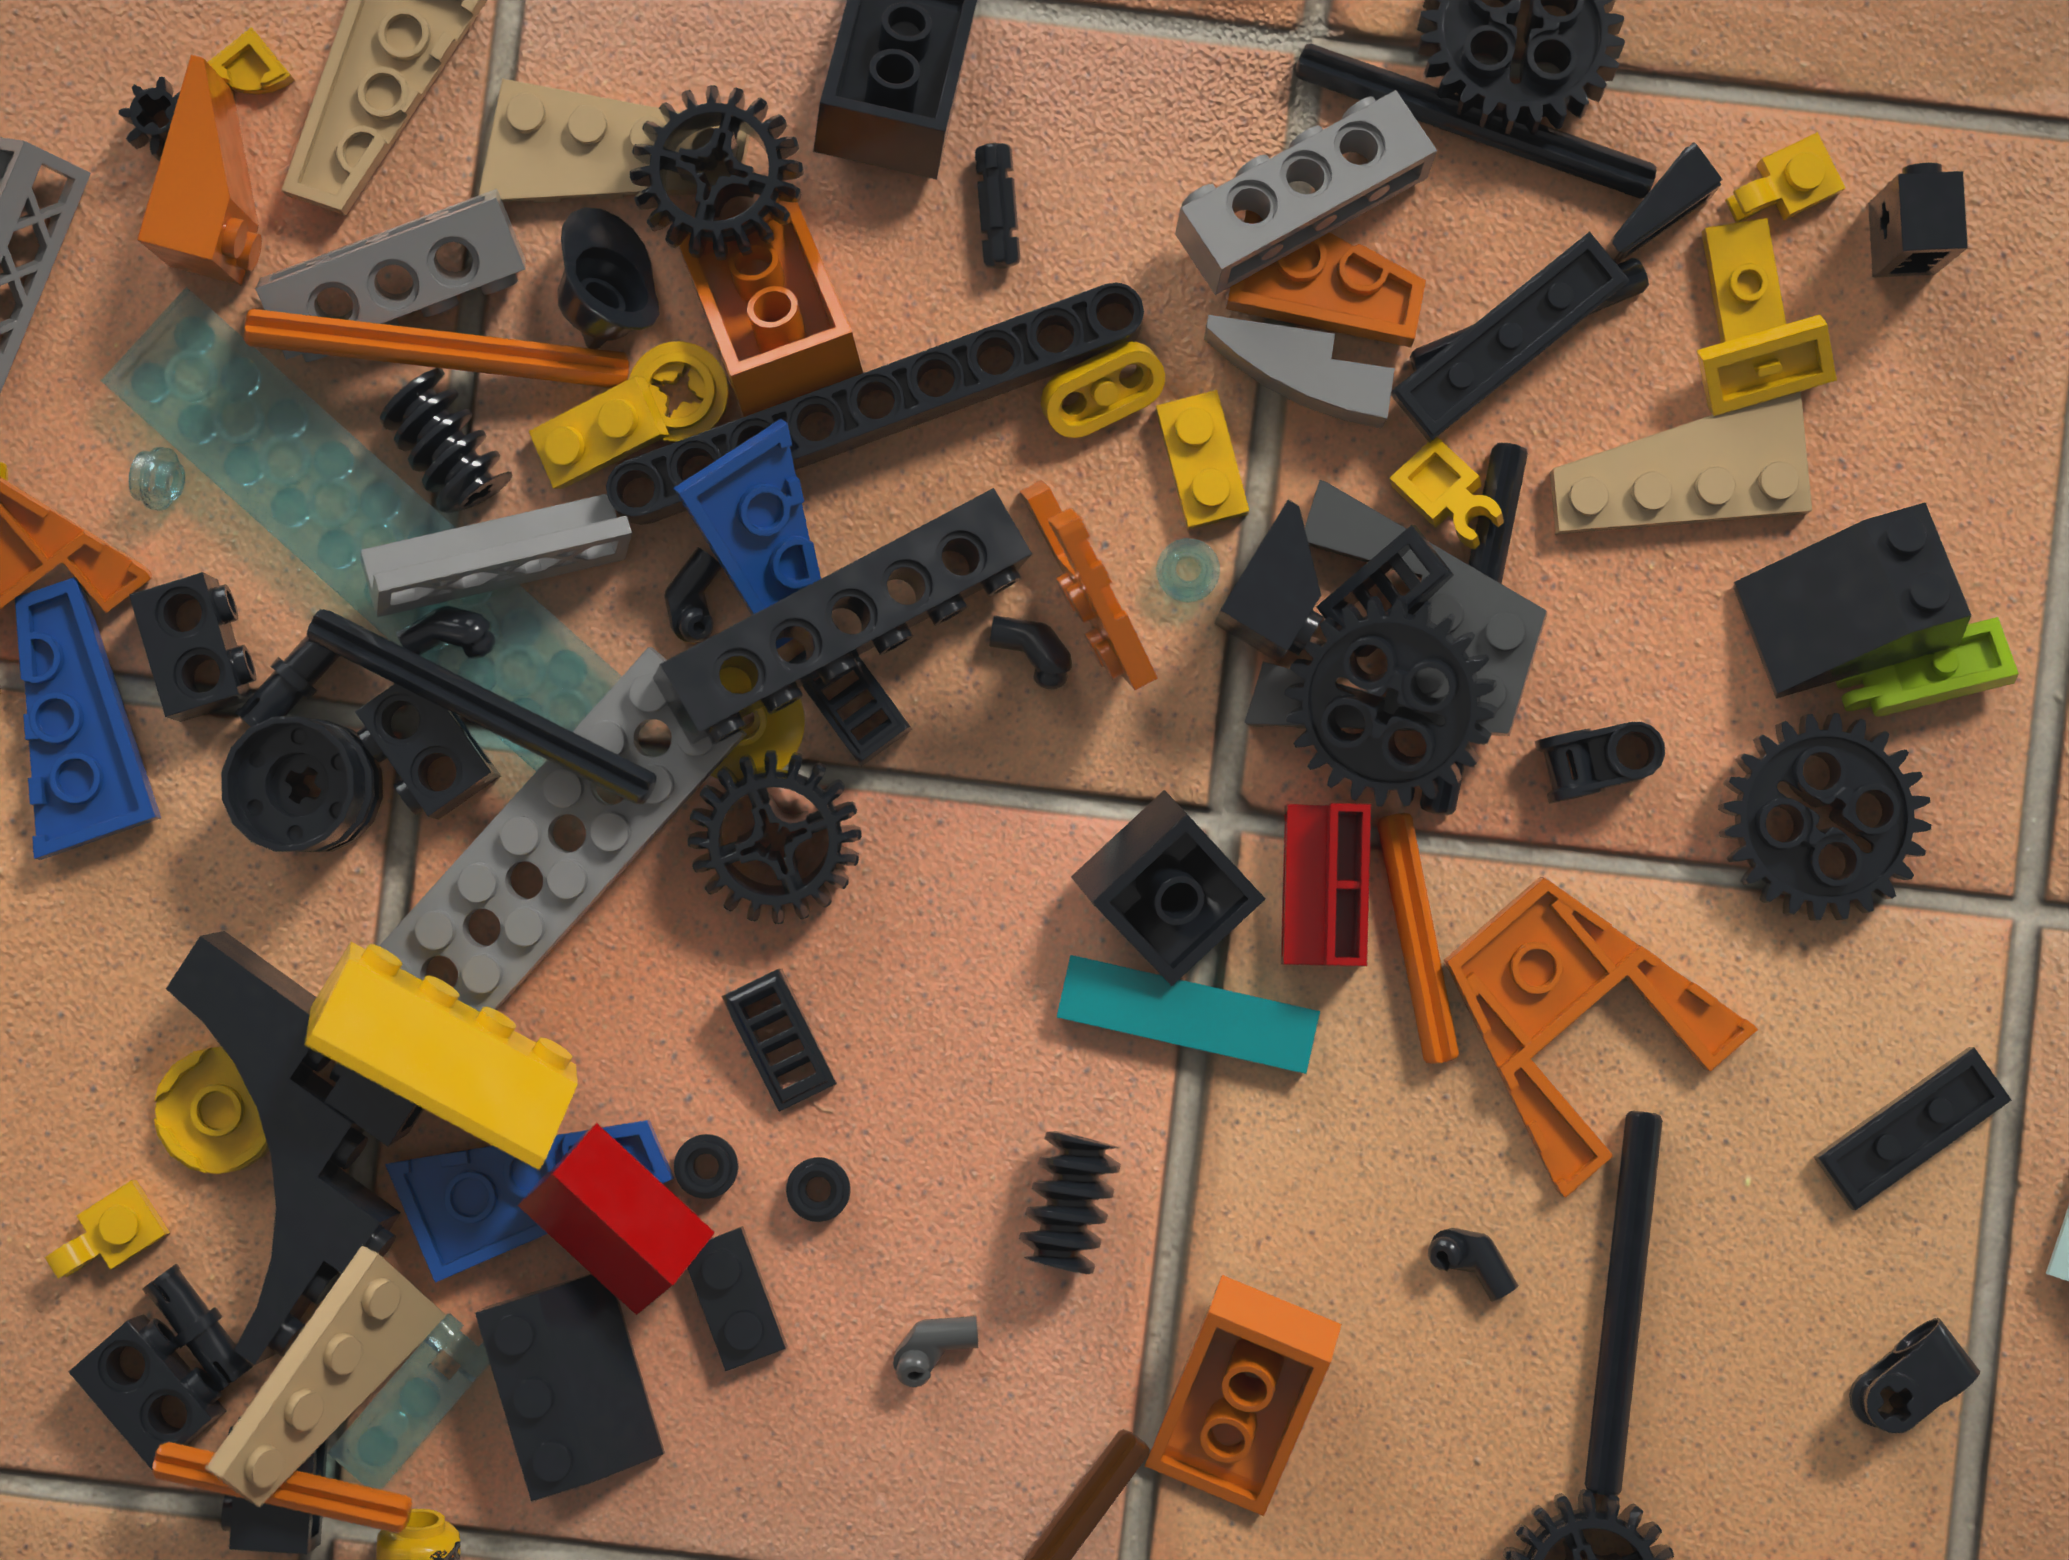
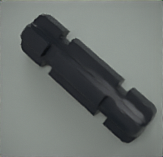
(997, 205)

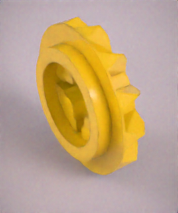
(706, 380)

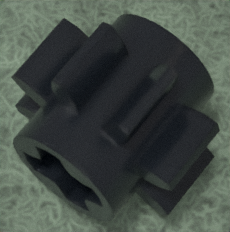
(142, 112)

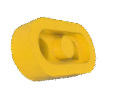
(1103, 394)

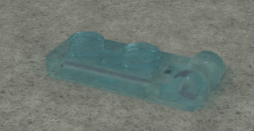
(409, 1406)

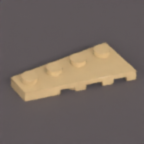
(335, 1363)

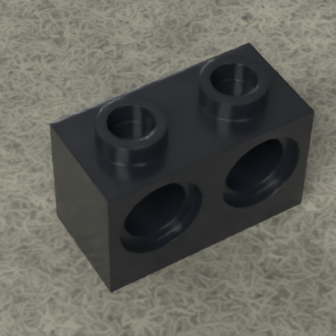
(177, 654)
(437, 736)
(136, 1404)

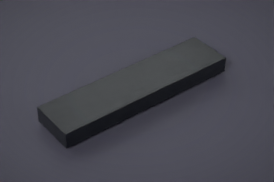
(1509, 337)

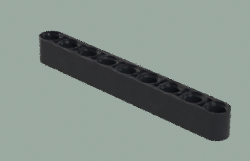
(901, 381)

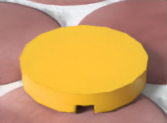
(208, 1114)

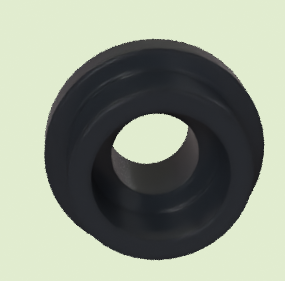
(689, 1178)
(797, 1189)

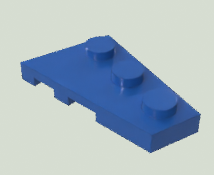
(755, 519)

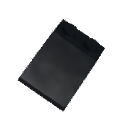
(894, 83)
(1855, 602)

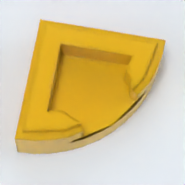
(250, 66)

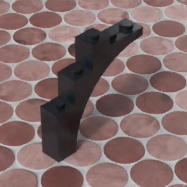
(319, 1207)

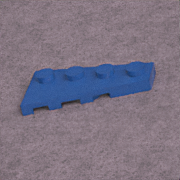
(80, 740)
(469, 1199)

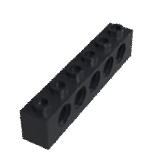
(975, 529)

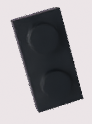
(735, 1300)

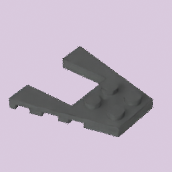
(1502, 621)

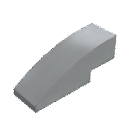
(1301, 368)

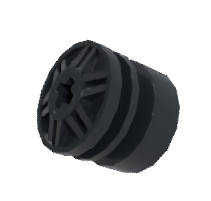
(267, 790)

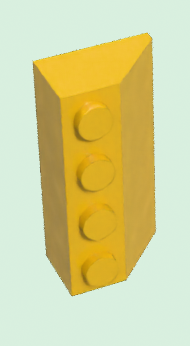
(443, 1052)

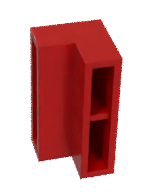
(1326, 885)
(617, 1219)

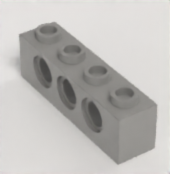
(475, 223)
(1233, 250)

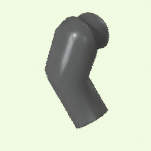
(927, 1344)

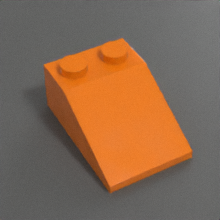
(202, 194)
(774, 315)
(1244, 1395)

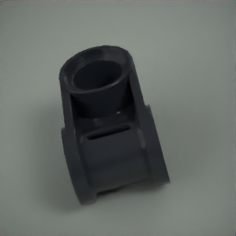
(1595, 759)
(1923, 1373)

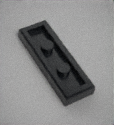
(1912, 1128)

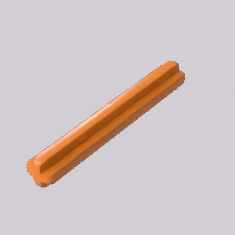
(1418, 938)
(299, 1492)

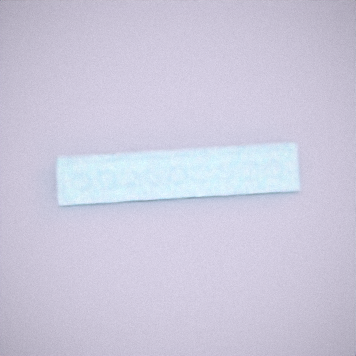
(332, 499)

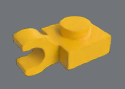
(1791, 179)
(114, 1228)

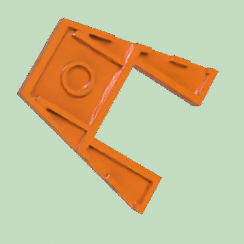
(1539, 972)

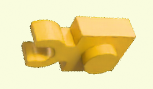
(1442, 486)

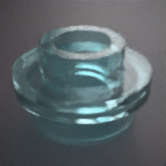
(156, 478)
(1188, 590)

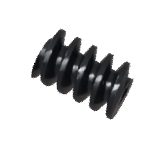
(440, 445)
(1070, 1202)

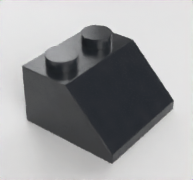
(1276, 591)
(1167, 888)

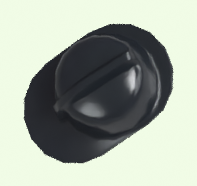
(605, 277)

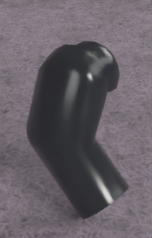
(687, 600)
(449, 626)
(1040, 646)
(1473, 1253)

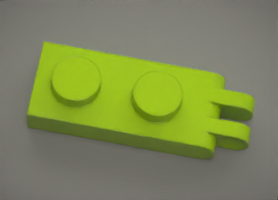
(1974, 666)

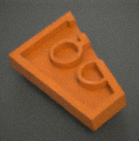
(1335, 290)

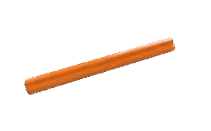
(435, 348)

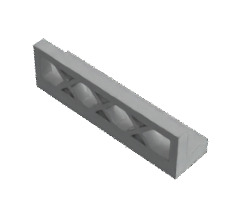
(18, 171)
(494, 554)

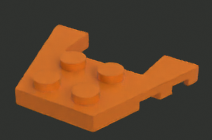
(40, 538)
(1088, 589)

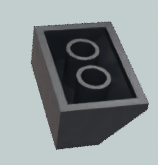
(569, 1385)

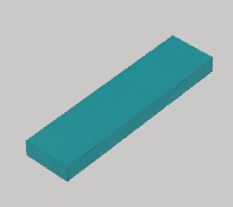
(1188, 1014)

